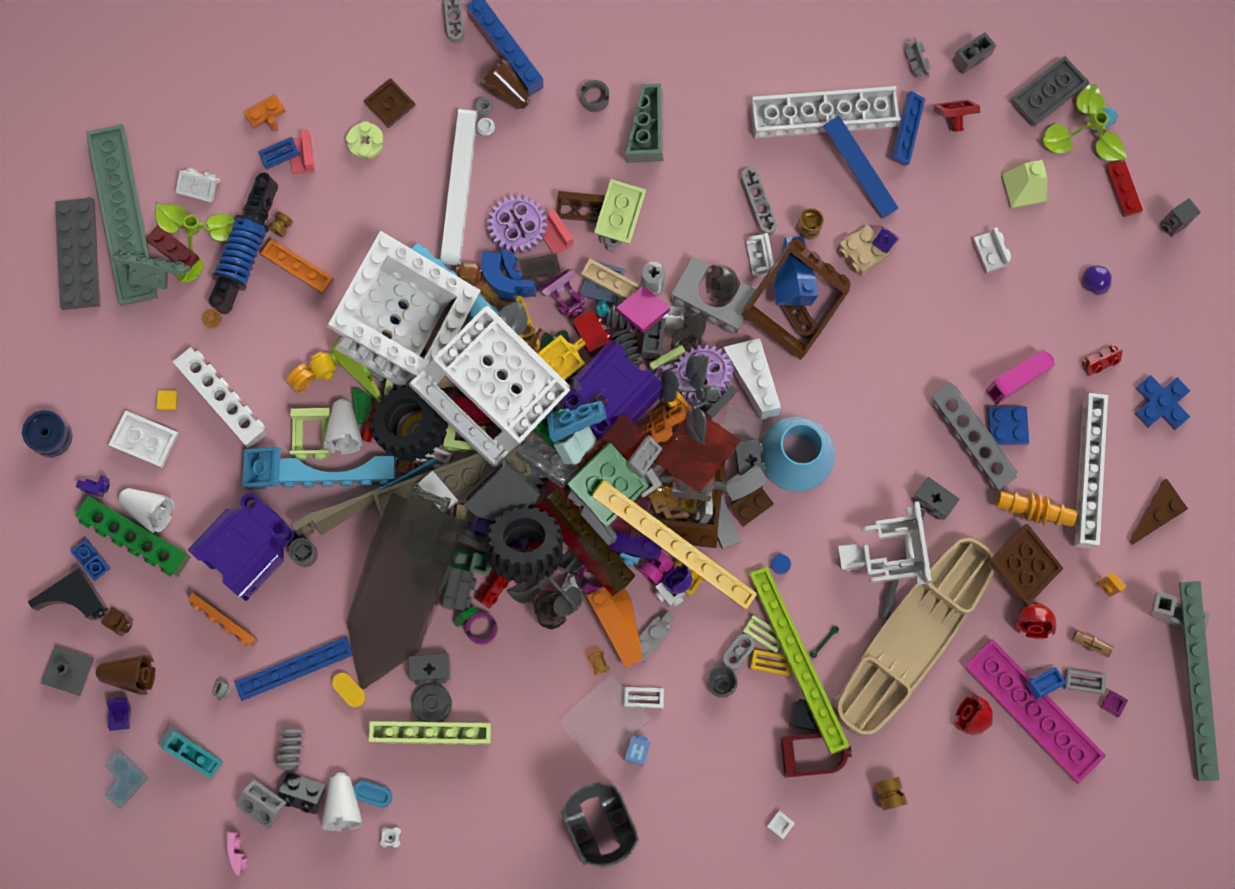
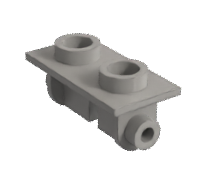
(921, 64)

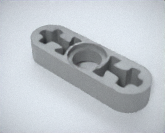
(459, 22)

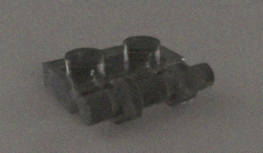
(539, 267)

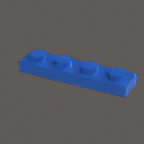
(908, 128)

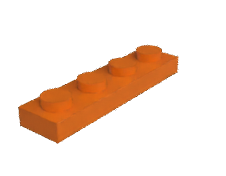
(297, 266)
(228, 625)

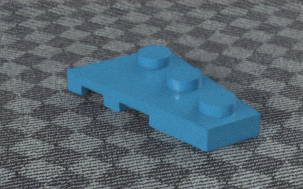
(569, 422)

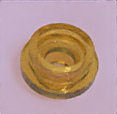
(214, 323)

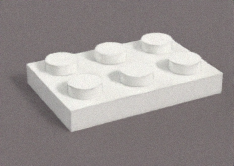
(143, 439)

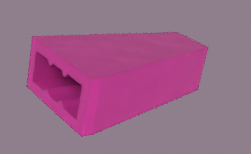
(1020, 376)

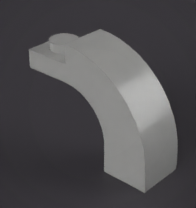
(1169, 611)

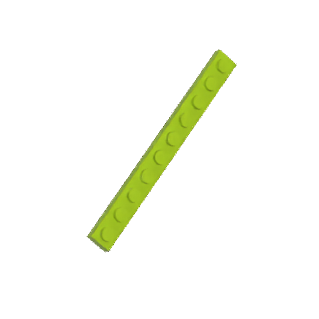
(799, 661)

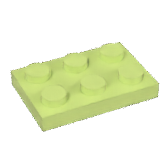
(620, 211)

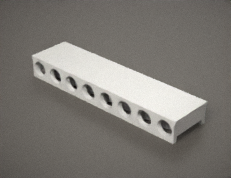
(810, 111)

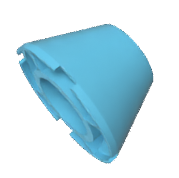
(790, 474)

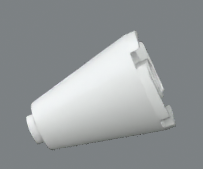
(342, 429)
(147, 508)
(341, 805)

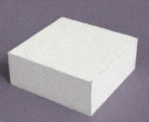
(780, 824)

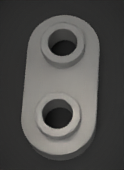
(738, 651)

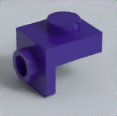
(119, 714)

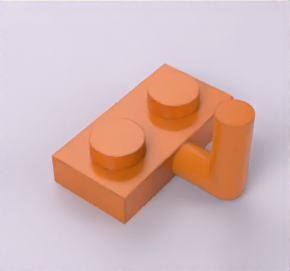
(265, 112)

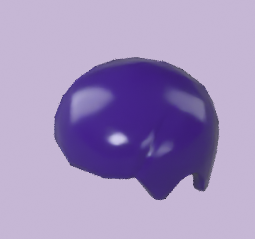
(1097, 279)
(678, 580)

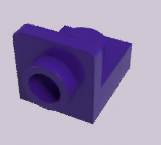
(885, 240)
(93, 487)

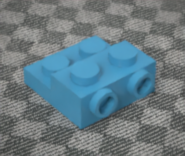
(261, 468)

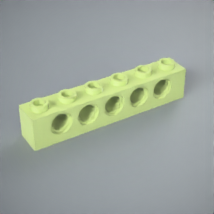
(430, 733)

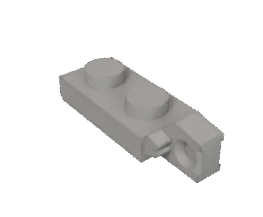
(654, 634)

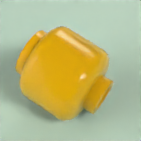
(322, 366)

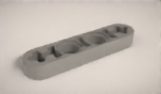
(762, 200)

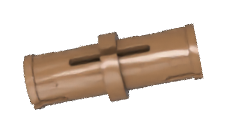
(1092, 643)

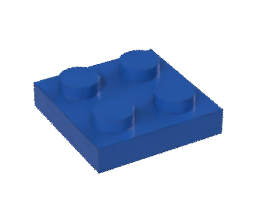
(1009, 425)

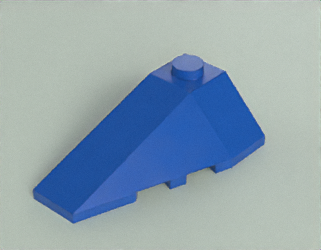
(795, 281)

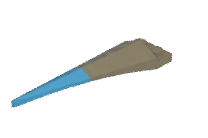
(328, 518)

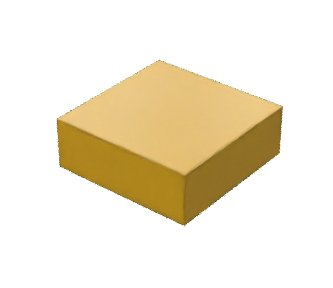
(167, 400)

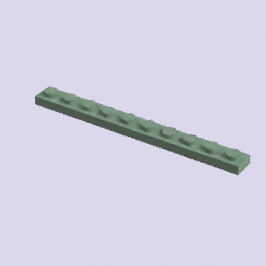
(1199, 681)

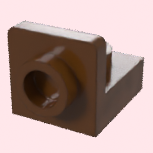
(117, 622)

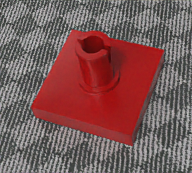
(956, 111)

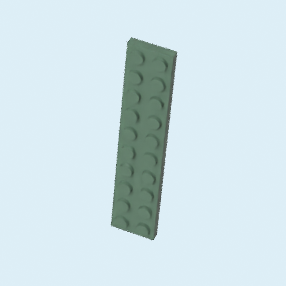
(119, 207)

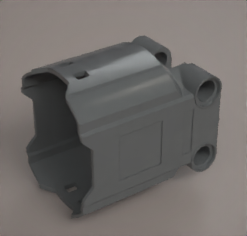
(612, 802)

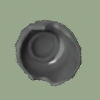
(722, 681)

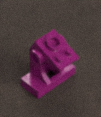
(574, 305)

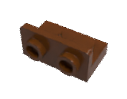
(750, 506)

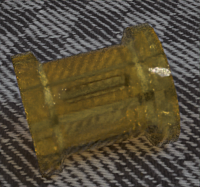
(599, 663)

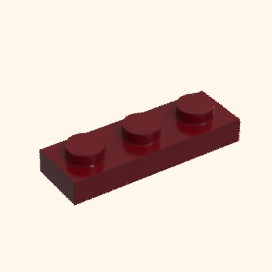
(171, 247)

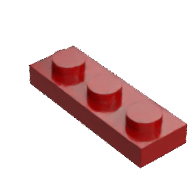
(1124, 188)

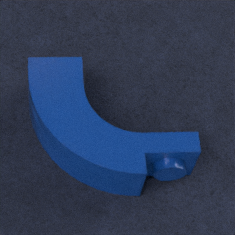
(505, 288)

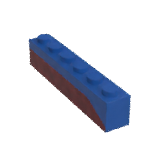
(504, 44)

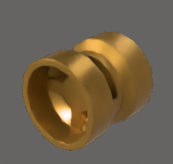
(280, 224)

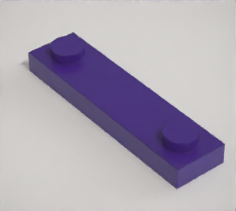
(636, 547)

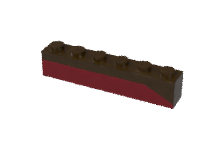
(587, 543)

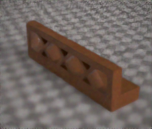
(580, 200)

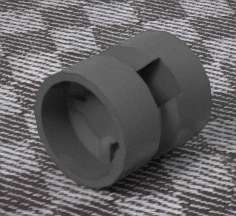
(303, 552)

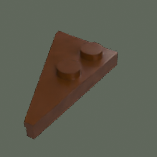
(1164, 507)

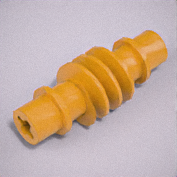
(1037, 508)

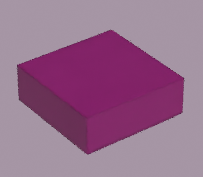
(1114, 703)

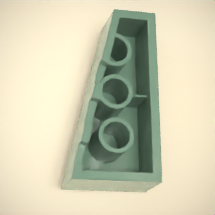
(647, 130)

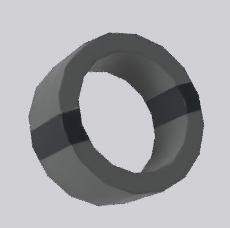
(594, 107)

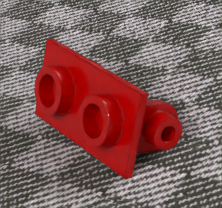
(1109, 357)
(489, 595)

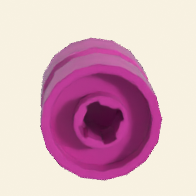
(653, 573)

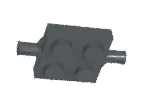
(682, 490)

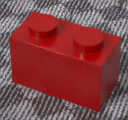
(590, 330)

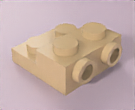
(861, 251)

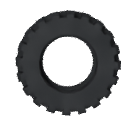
(388, 415)
(529, 565)

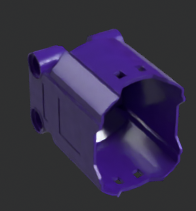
(620, 381)
(244, 545)

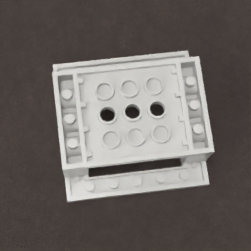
(384, 278)
(513, 413)

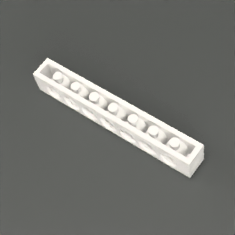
(1091, 471)

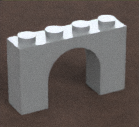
(687, 296)

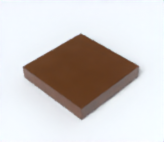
(389, 103)

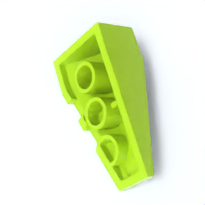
(356, 371)

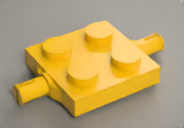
(563, 356)

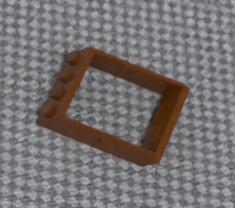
(774, 330)
(698, 533)

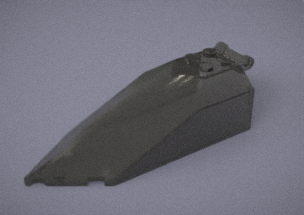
(402, 582)

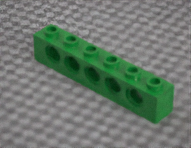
(91, 509)

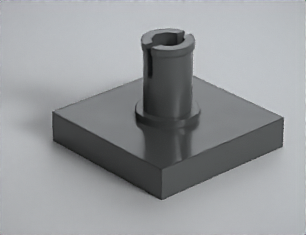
(67, 670)

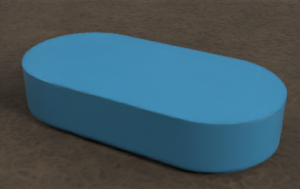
(372, 794)

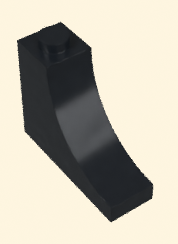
(75, 591)

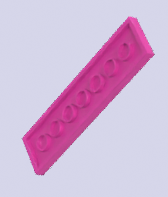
(1038, 717)

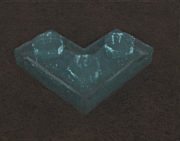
(129, 781)

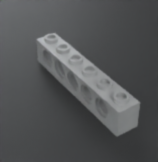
(1008, 471)

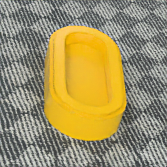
(349, 690)

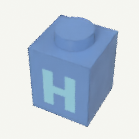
(637, 750)

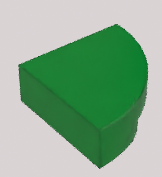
(460, 620)

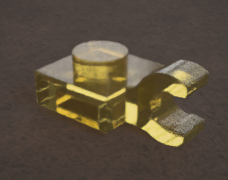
(491, 296)

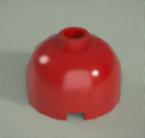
(1036, 621)
(974, 715)

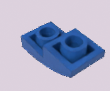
(510, 265)
(90, 559)

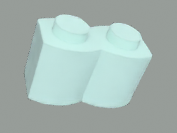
(575, 446)

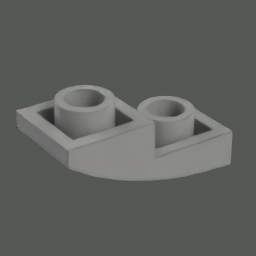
(747, 483)

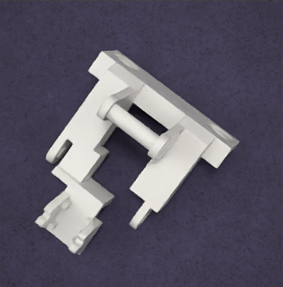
(904, 527)

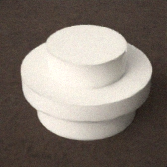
(485, 126)

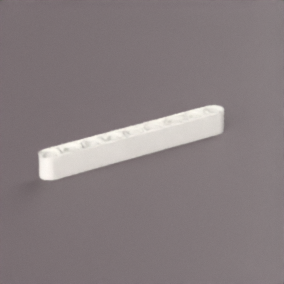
(459, 187)

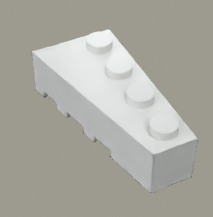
(754, 376)

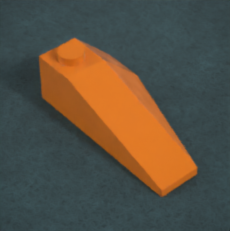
(618, 622)

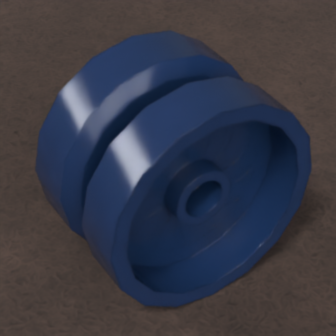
(47, 433)

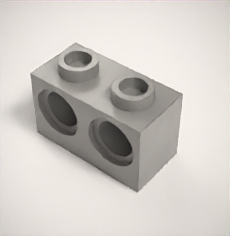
(261, 804)

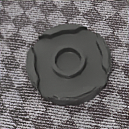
(432, 703)

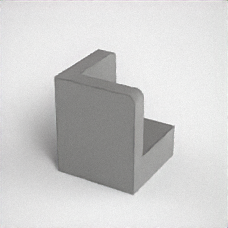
(652, 480)

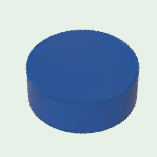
(780, 564)

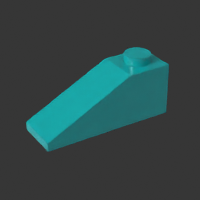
(189, 752)

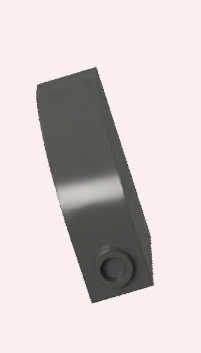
(500, 492)

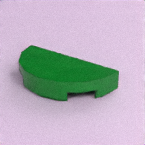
(362, 405)

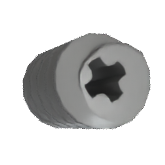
(653, 277)
(289, 750)

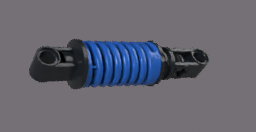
(243, 244)

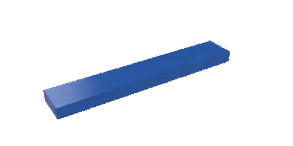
(860, 167)
(294, 668)

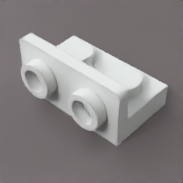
(196, 184)
(992, 250)

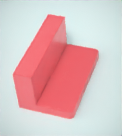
(304, 162)
(557, 235)

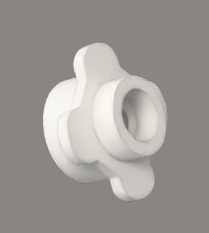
(395, 837)

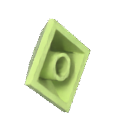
(1026, 184)

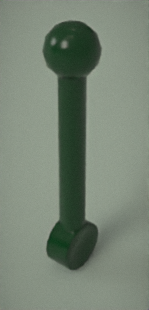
(834, 630)

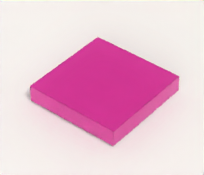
(643, 309)

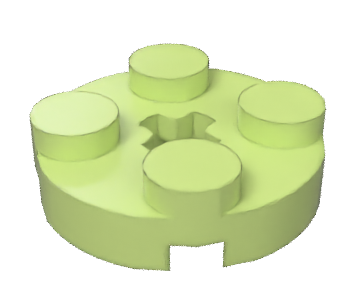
(364, 150)

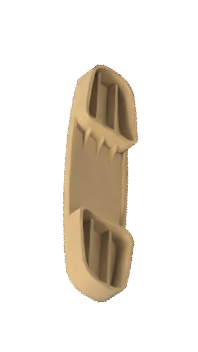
(914, 638)

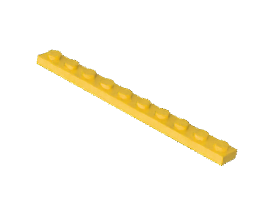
(674, 544)

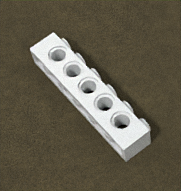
(186, 363)

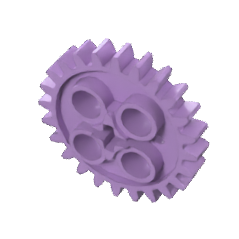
(532, 217)
(717, 361)

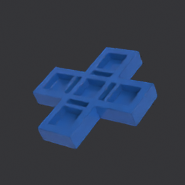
(1162, 402)

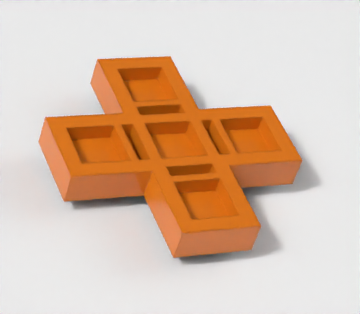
(662, 421)

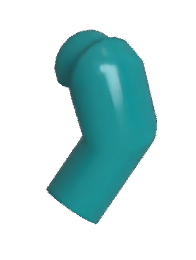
(602, 308)

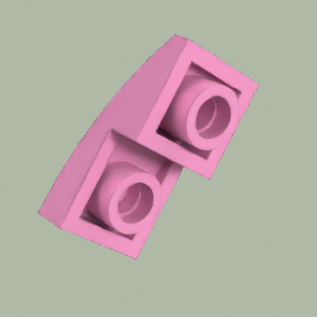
(238, 861)

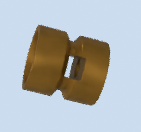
(810, 223)
(890, 793)

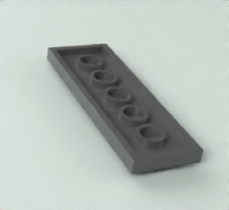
(77, 254)

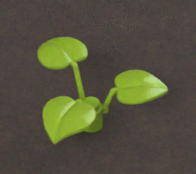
(1090, 103)
(174, 217)

